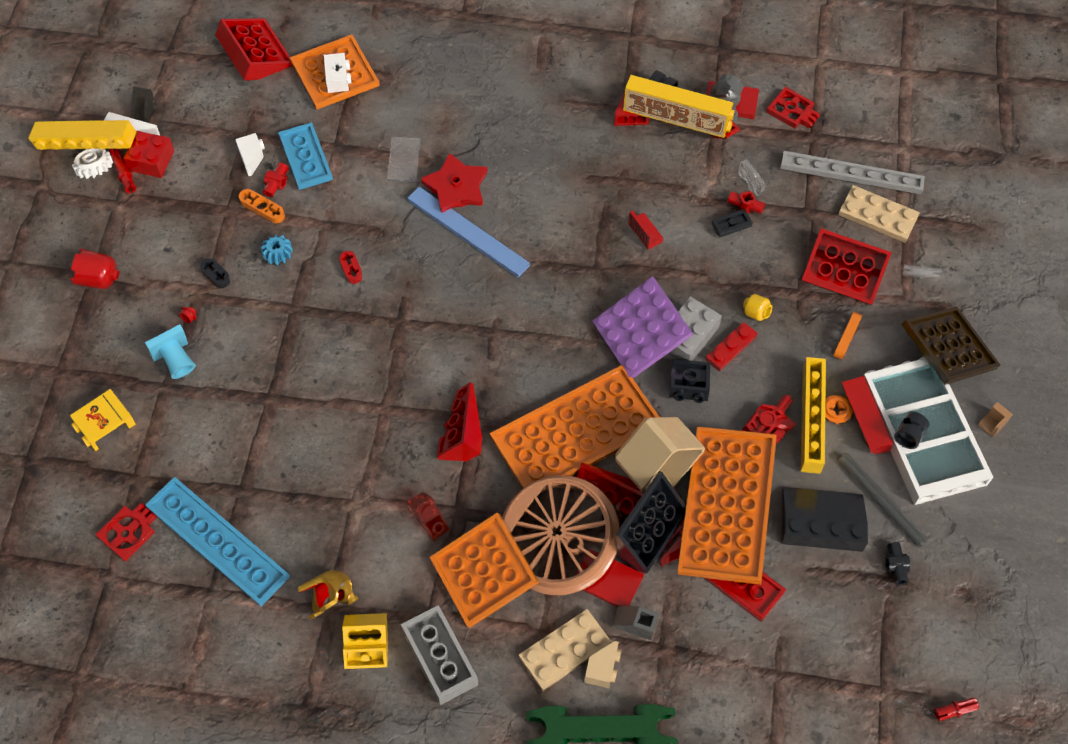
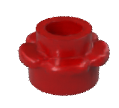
(188, 314)

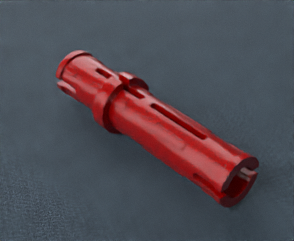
(123, 174)

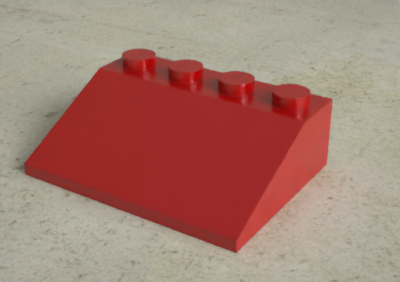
(252, 47)
(846, 266)

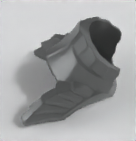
(728, 89)

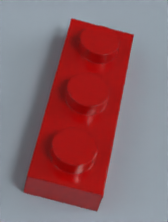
(731, 346)

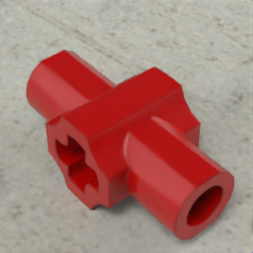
(275, 180)
(746, 201)

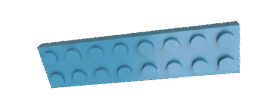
(218, 541)

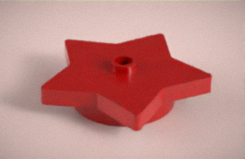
(456, 184)

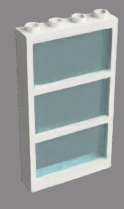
(948, 454)

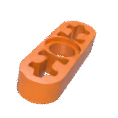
(258, 199)
(847, 335)

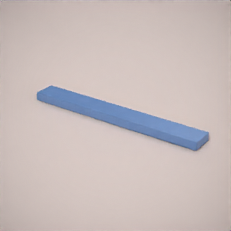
(469, 233)

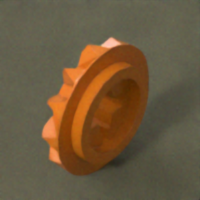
(842, 404)

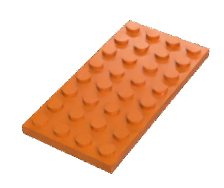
(574, 428)
(728, 506)

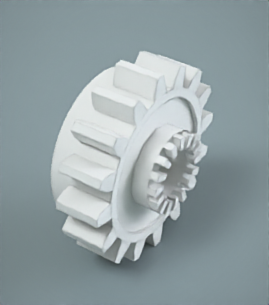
(92, 162)

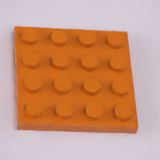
(311, 71)
(484, 570)

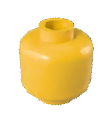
(757, 307)

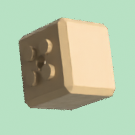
(659, 446)

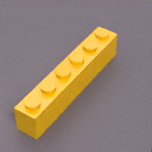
(82, 134)
(813, 415)

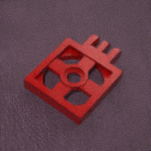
(806, 117)
(139, 519)

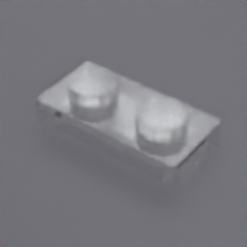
(752, 178)

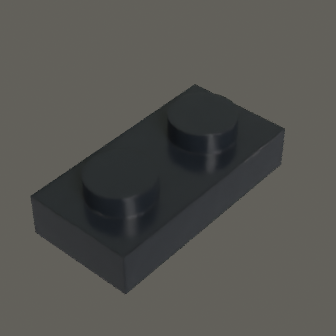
(732, 223)

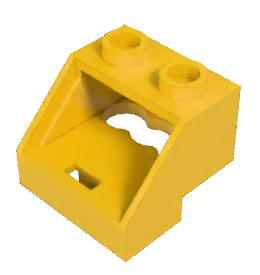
(358, 651)

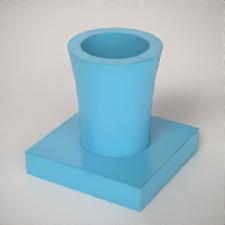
(169, 346)

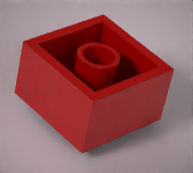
(149, 154)

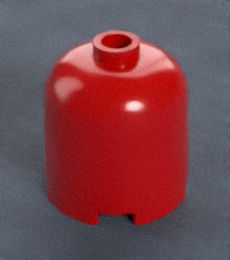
(94, 269)

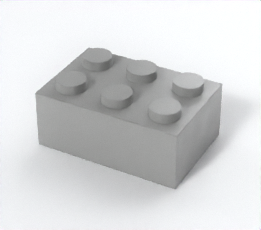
(702, 323)

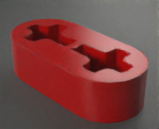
(348, 268)

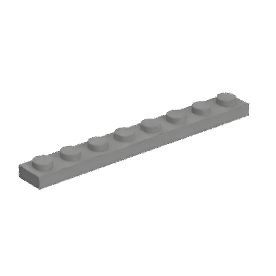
(852, 172)

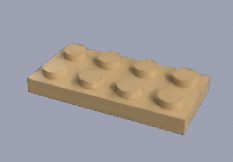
(879, 213)
(564, 649)

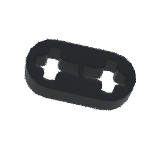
(212, 275)

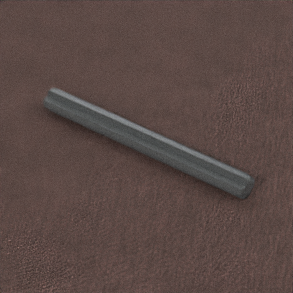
(883, 500)

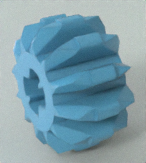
(276, 249)

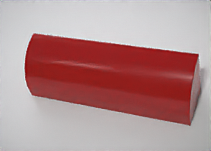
(867, 415)

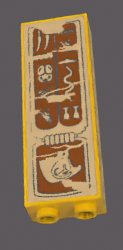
(678, 106)

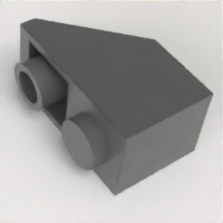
(636, 620)

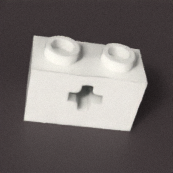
(336, 72)

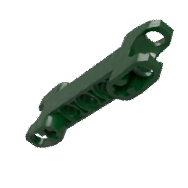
(591, 729)

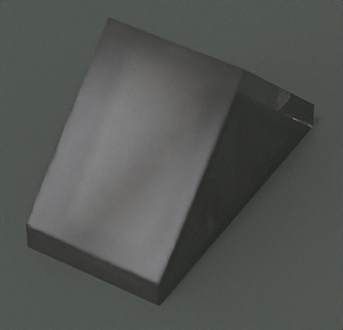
(142, 104)

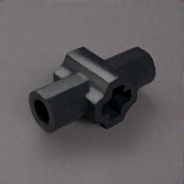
(897, 563)

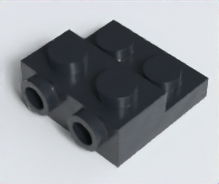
(689, 380)

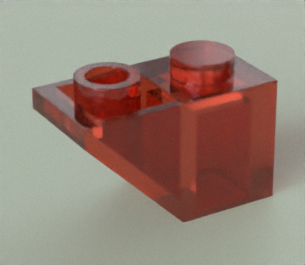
(428, 515)

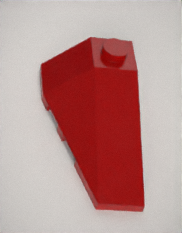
(463, 431)
(617, 488)

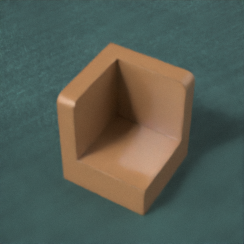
(995, 419)

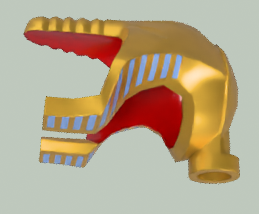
(329, 585)

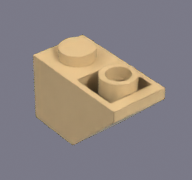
(601, 665)

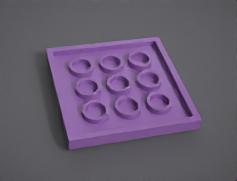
(642, 327)

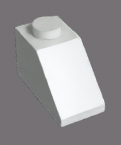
(250, 151)

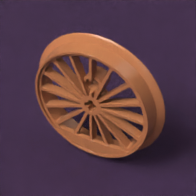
(601, 563)

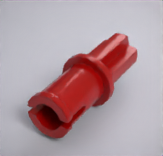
(956, 709)

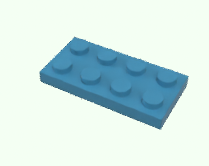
(305, 156)

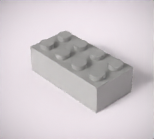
(439, 655)

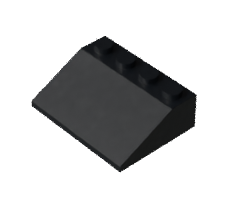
(824, 519)
(650, 524)

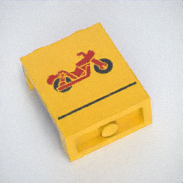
(100, 418)

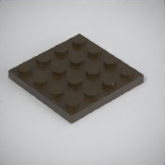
(950, 345)

